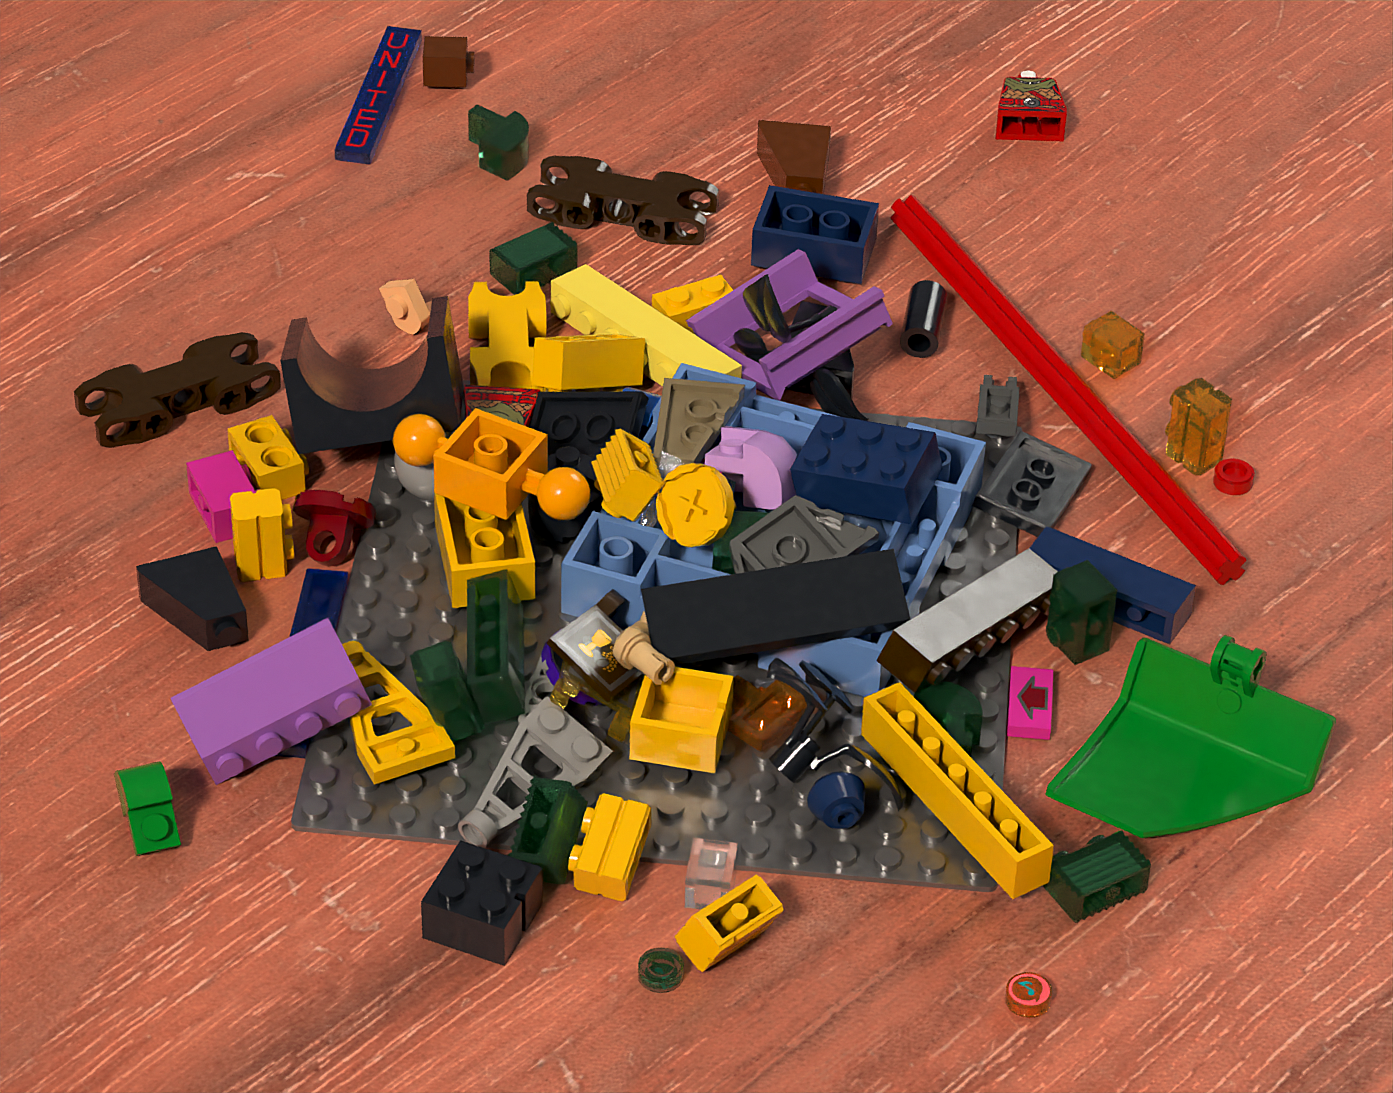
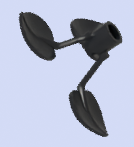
(767, 314)
(799, 748)

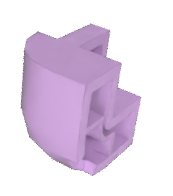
(757, 463)

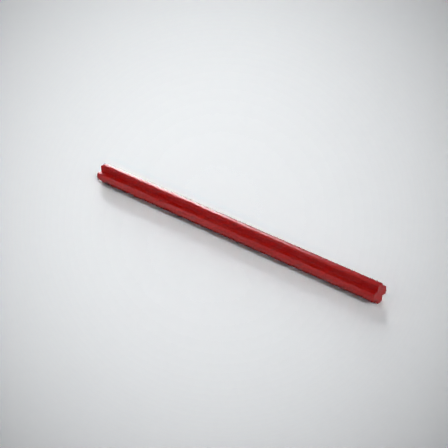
(1070, 392)

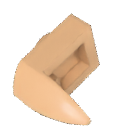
(406, 305)

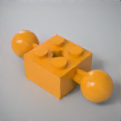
(491, 465)

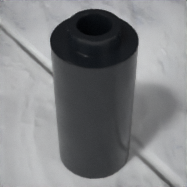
(923, 319)

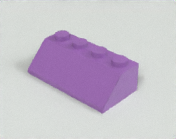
(271, 701)

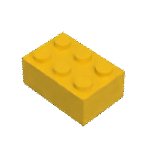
(481, 544)

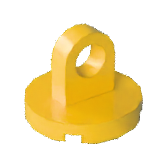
(695, 505)

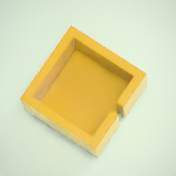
(682, 720)

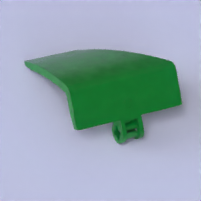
(1194, 745)

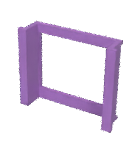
(808, 351)

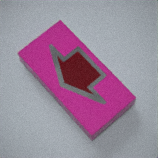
(1030, 703)

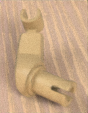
(635, 650)

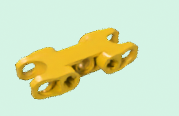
(507, 325)

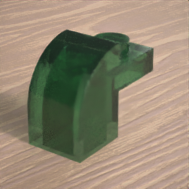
(501, 141)
(955, 711)

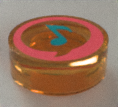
(1028, 994)

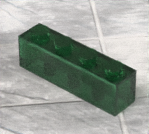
(495, 647)

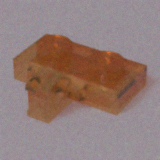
(764, 712)

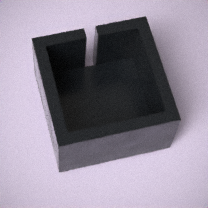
(482, 902)

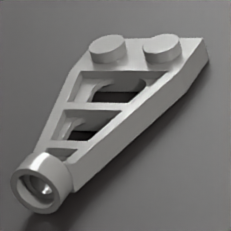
(557, 737)

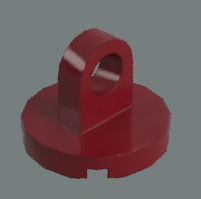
(329, 517)

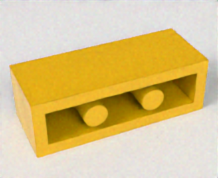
(588, 362)

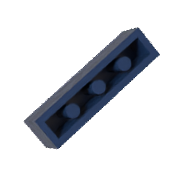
(1145, 596)

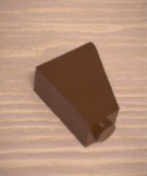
(795, 154)

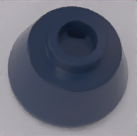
(837, 799)

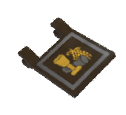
(589, 646)

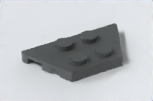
(797, 535)

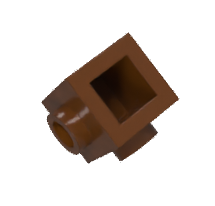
(446, 61)

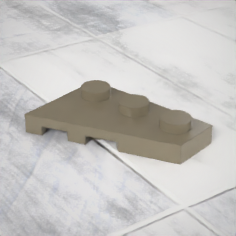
(693, 416)

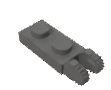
(998, 408)

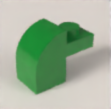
(148, 807)

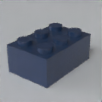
(830, 230)
(867, 468)

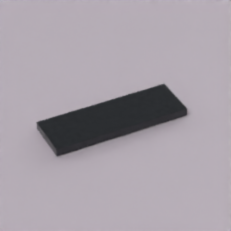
(776, 607)

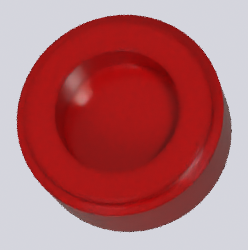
(1233, 476)

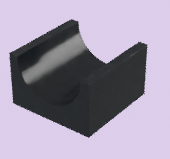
(355, 406)

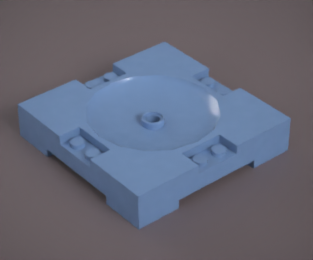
(634, 557)

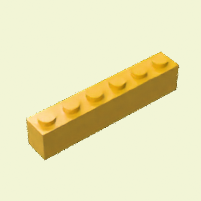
(957, 790)

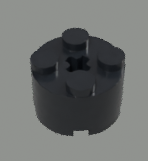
(557, 529)

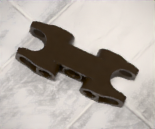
(599, 195)
(154, 398)

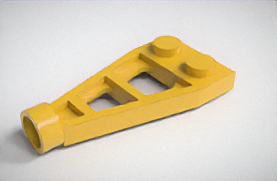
(403, 749)

